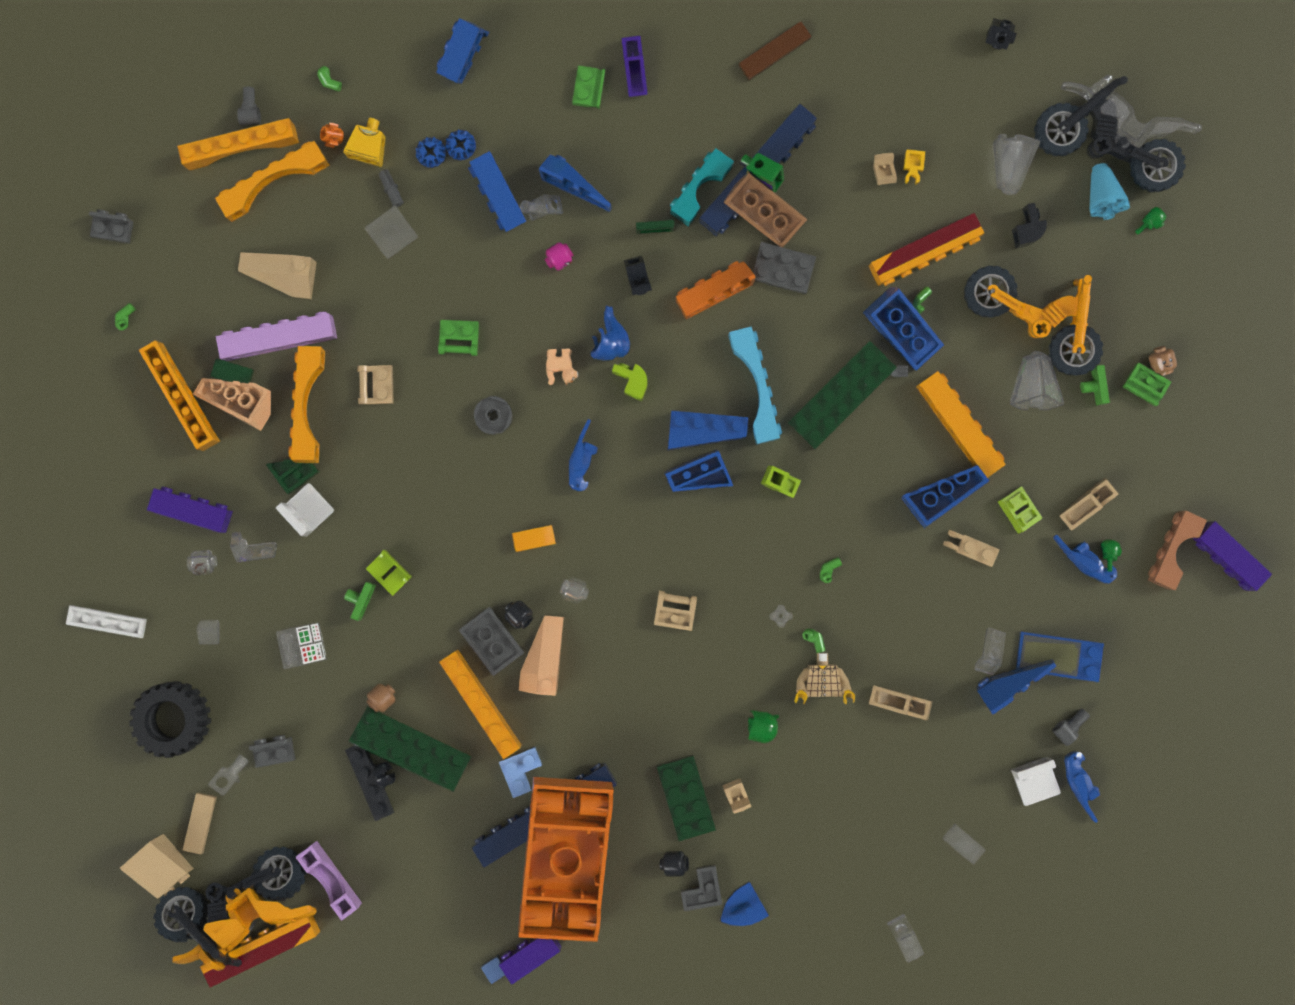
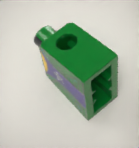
(765, 170)

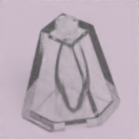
(1013, 161)
(1036, 384)

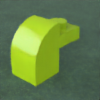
(637, 379)
(780, 481)

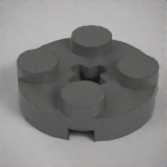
(487, 406)

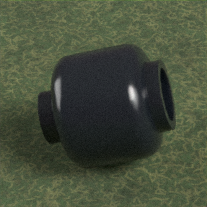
(518, 614)
(674, 863)

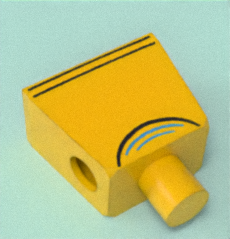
(366, 144)

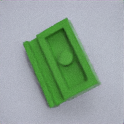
(588, 87)
(1146, 384)

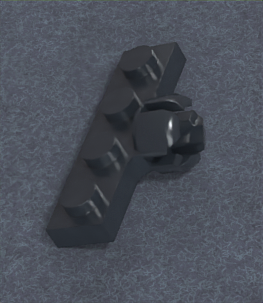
(372, 781)

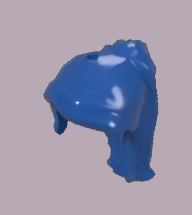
(614, 343)

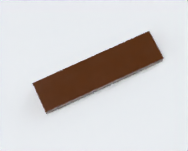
(775, 50)

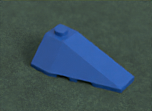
(562, 175)
(1000, 689)

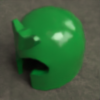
(762, 727)

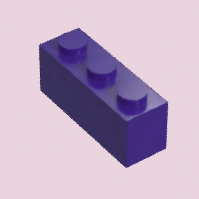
(527, 957)

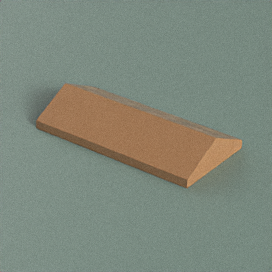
(764, 209)

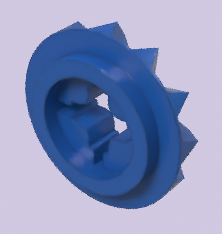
(459, 153)
(430, 161)

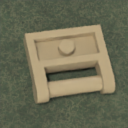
(382, 384)
(675, 617)

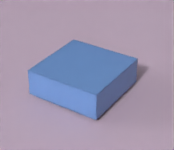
(492, 969)

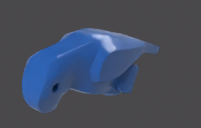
(580, 461)
(1087, 561)
(1080, 782)

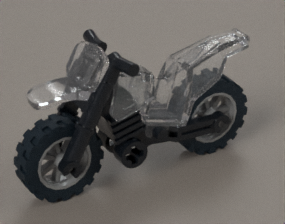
(1116, 133)

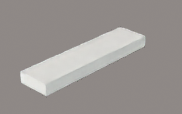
(106, 621)

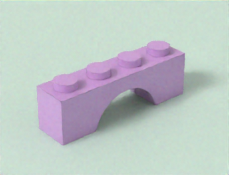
(340, 894)

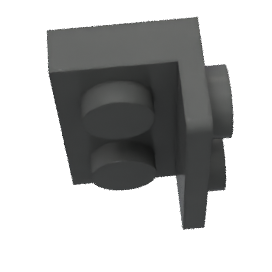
(111, 227)
(273, 752)

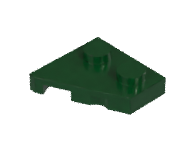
(292, 474)

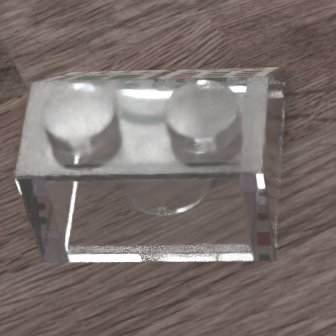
(301, 645)

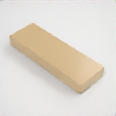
(199, 823)

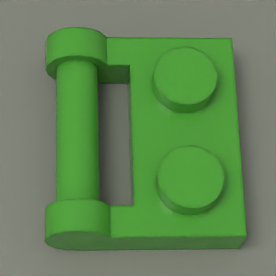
(458, 331)

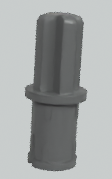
(391, 188)

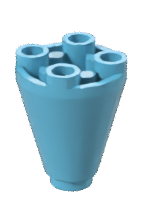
(1106, 193)

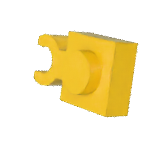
(914, 163)

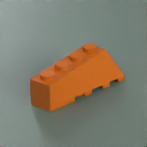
(715, 289)

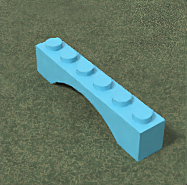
(744, 347)

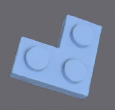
(515, 768)

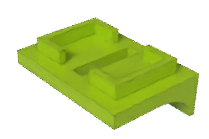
(1025, 518)
(382, 565)

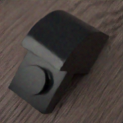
(1032, 230)
(637, 275)

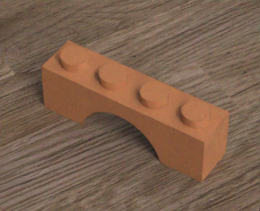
(1166, 571)

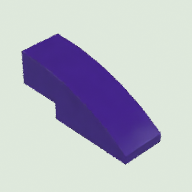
(634, 66)

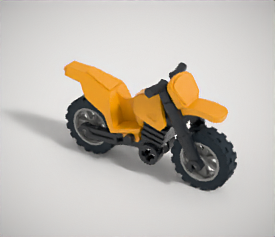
(232, 909)

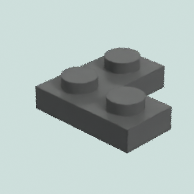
(706, 894)

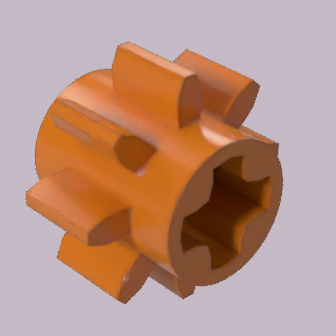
(331, 135)

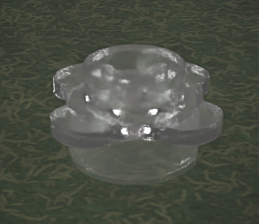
(780, 621)

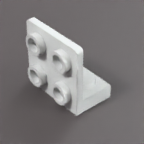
(306, 510)
(1036, 780)

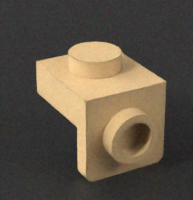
(884, 168)
(737, 796)

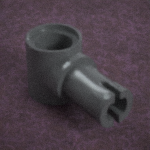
(249, 112)
(1067, 729)

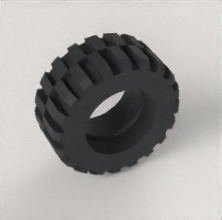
(145, 722)

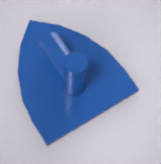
(743, 907)

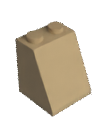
(158, 867)

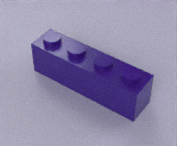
(189, 510)
(1232, 556)

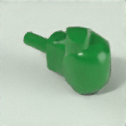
(1154, 218)
(1110, 551)

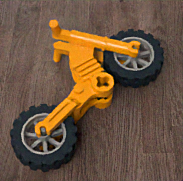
(1047, 317)

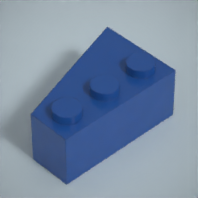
(460, 50)
(699, 473)

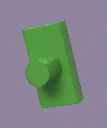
(1097, 385)
(361, 600)

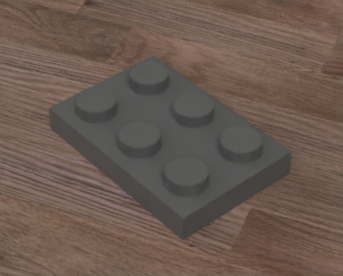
(783, 268)
(491, 641)

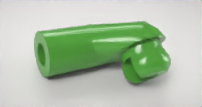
(326, 81)
(920, 297)
(122, 316)
(827, 569)
(816, 638)

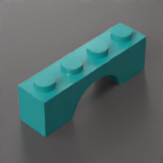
(715, 168)

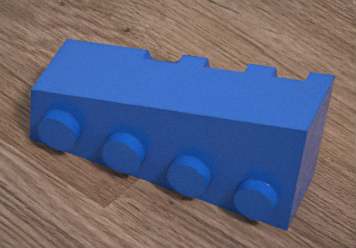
(496, 189)
(697, 429)
(940, 497)

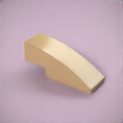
(1088, 504)
(900, 702)

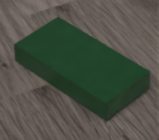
(654, 227)
(231, 372)

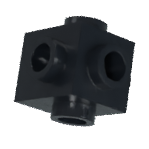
(1001, 34)

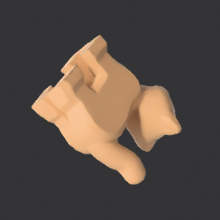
(558, 364)

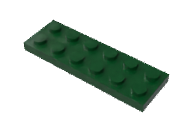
(842, 394)
(410, 749)

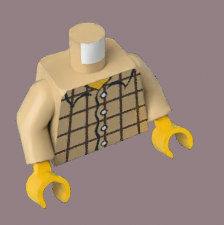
(823, 681)

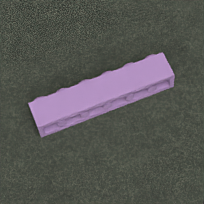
(276, 337)

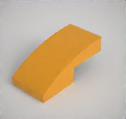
(533, 538)

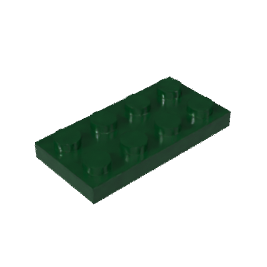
(686, 798)

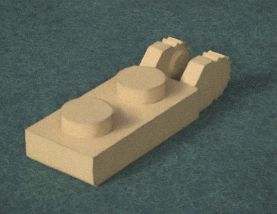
(973, 549)

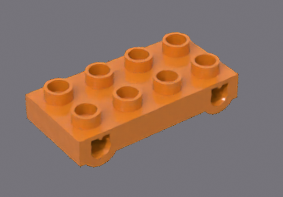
(565, 859)

